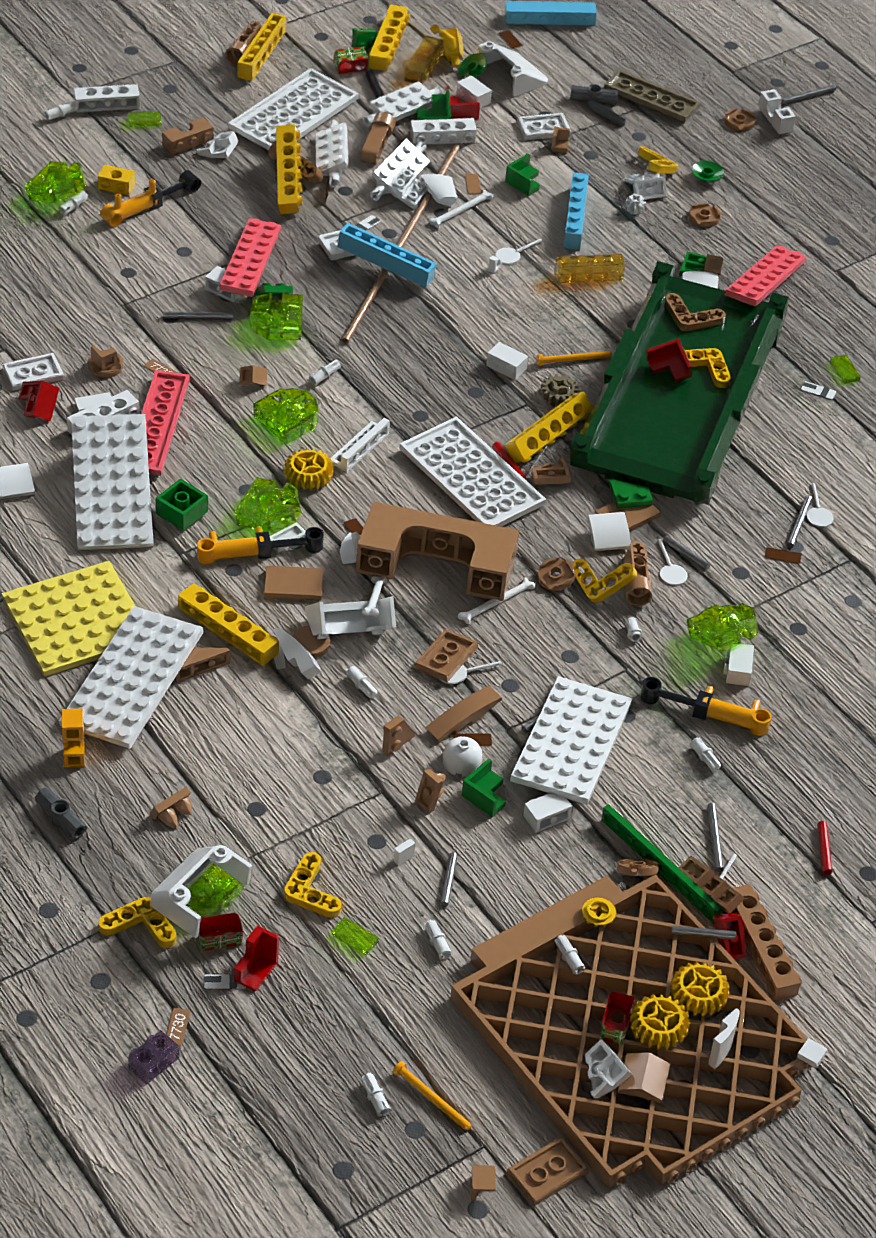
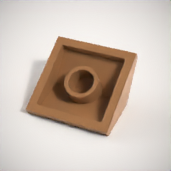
(647, 1076)

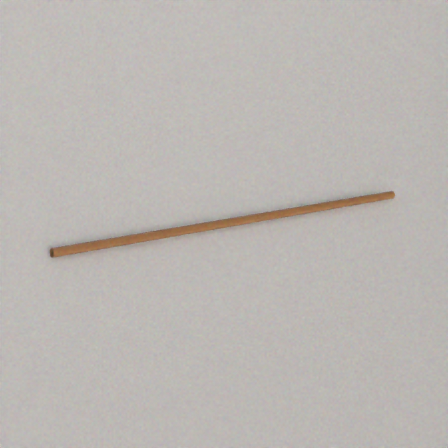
(401, 243)

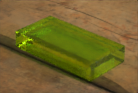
(139, 119)
(845, 369)
(355, 936)

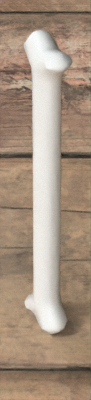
(437, 221)
(371, 610)
(467, 616)

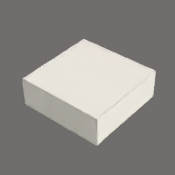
(404, 852)
(812, 1053)

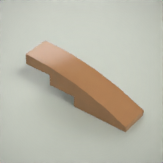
(463, 712)
(711, 884)

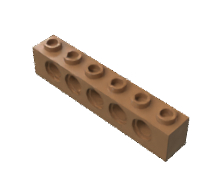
(765, 946)

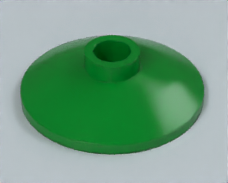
(472, 65)
(708, 171)

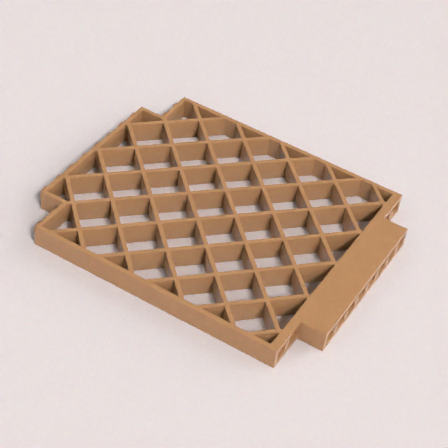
(534, 937)

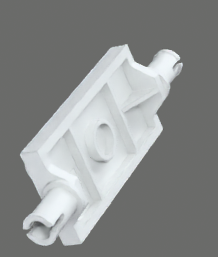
(402, 102)
(332, 151)
(404, 156)

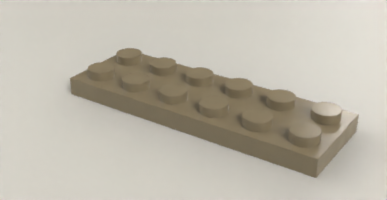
(652, 95)

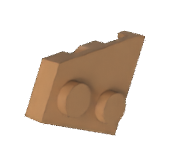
(396, 735)

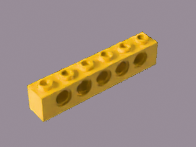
(389, 37)
(261, 46)
(288, 169)
(549, 427)
(228, 624)

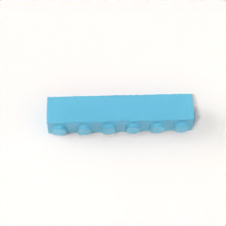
(550, 13)
(576, 211)
(386, 255)

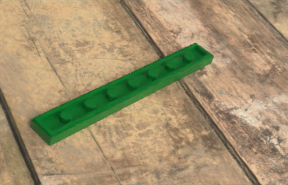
(666, 868)

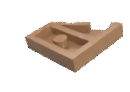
(551, 474)

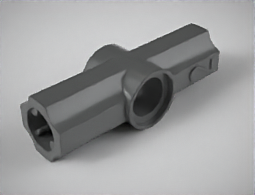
(595, 93)
(61, 813)

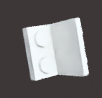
(648, 185)

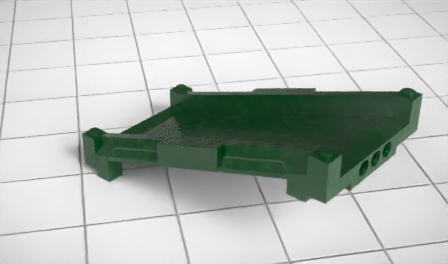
(669, 431)

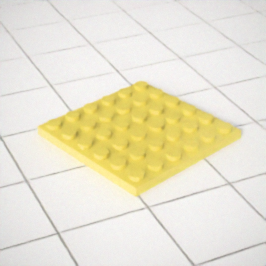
(70, 616)

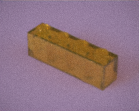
(424, 60)
(589, 268)

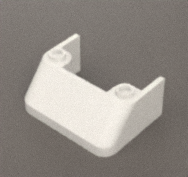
(348, 618)
(174, 894)

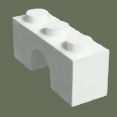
(780, 119)

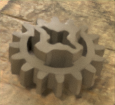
(558, 388)

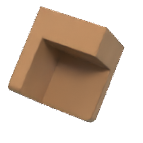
(560, 140)
(713, 264)
(104, 359)
(253, 375)
(482, 1179)

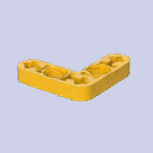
(657, 162)
(712, 358)
(596, 585)
(304, 890)
(145, 916)

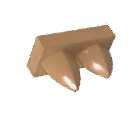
(430, 790)
(165, 810)

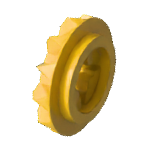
(607, 910)

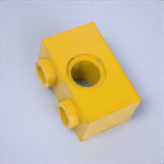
(116, 180)

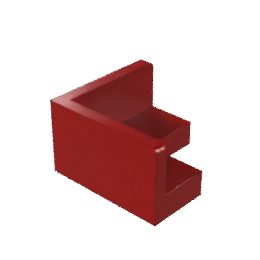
(463, 110)
(671, 357)
(40, 399)
(259, 958)

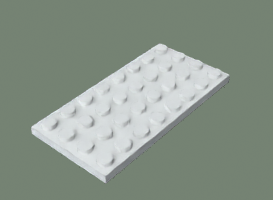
(302, 102)
(472, 473)
(111, 482)
(133, 675)
(571, 740)

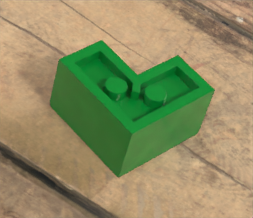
(439, 110)
(520, 175)
(480, 789)

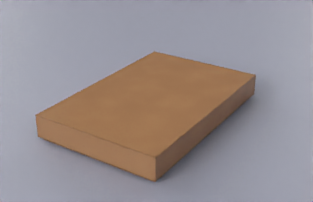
(635, 515)
(293, 582)
(446, 655)
(547, 1171)

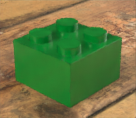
(181, 504)

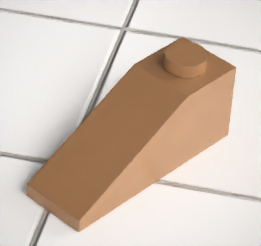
(203, 660)

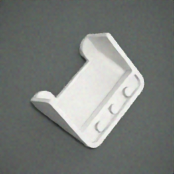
(524, 74)

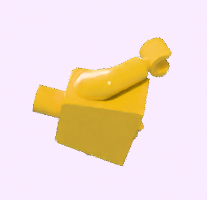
(452, 44)

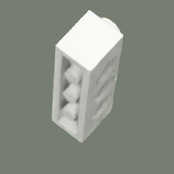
(107, 98)
(443, 131)
(120, 404)

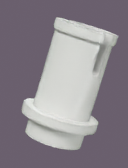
(634, 632)

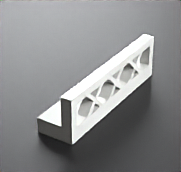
(361, 445)

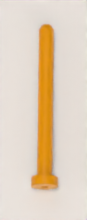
(571, 357)
(400, 1070)

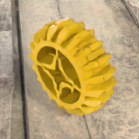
(308, 469)
(702, 983)
(663, 1017)

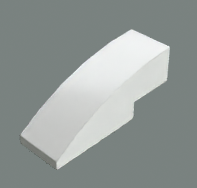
(297, 654)

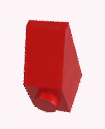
(732, 922)

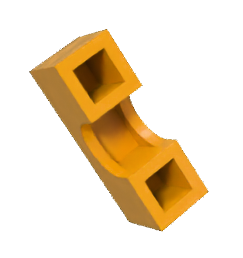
(73, 737)

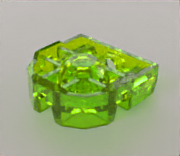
(59, 182)
(264, 307)
(275, 417)
(265, 493)
(723, 625)
(223, 893)

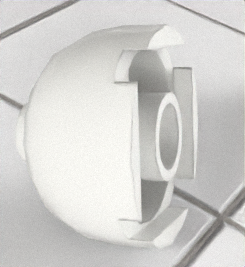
(462, 756)

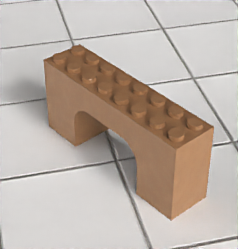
(402, 531)

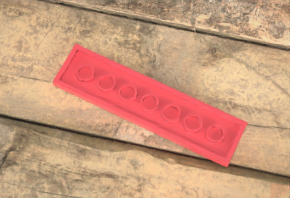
(250, 257)
(765, 275)
(162, 414)

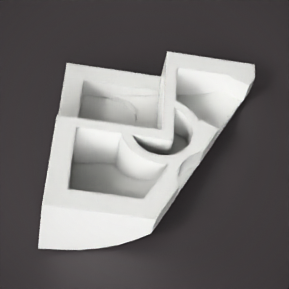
(220, 146)
(441, 188)
(605, 1069)

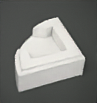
(494, 264)

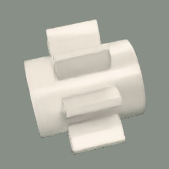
(635, 204)

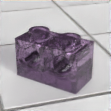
(156, 1059)

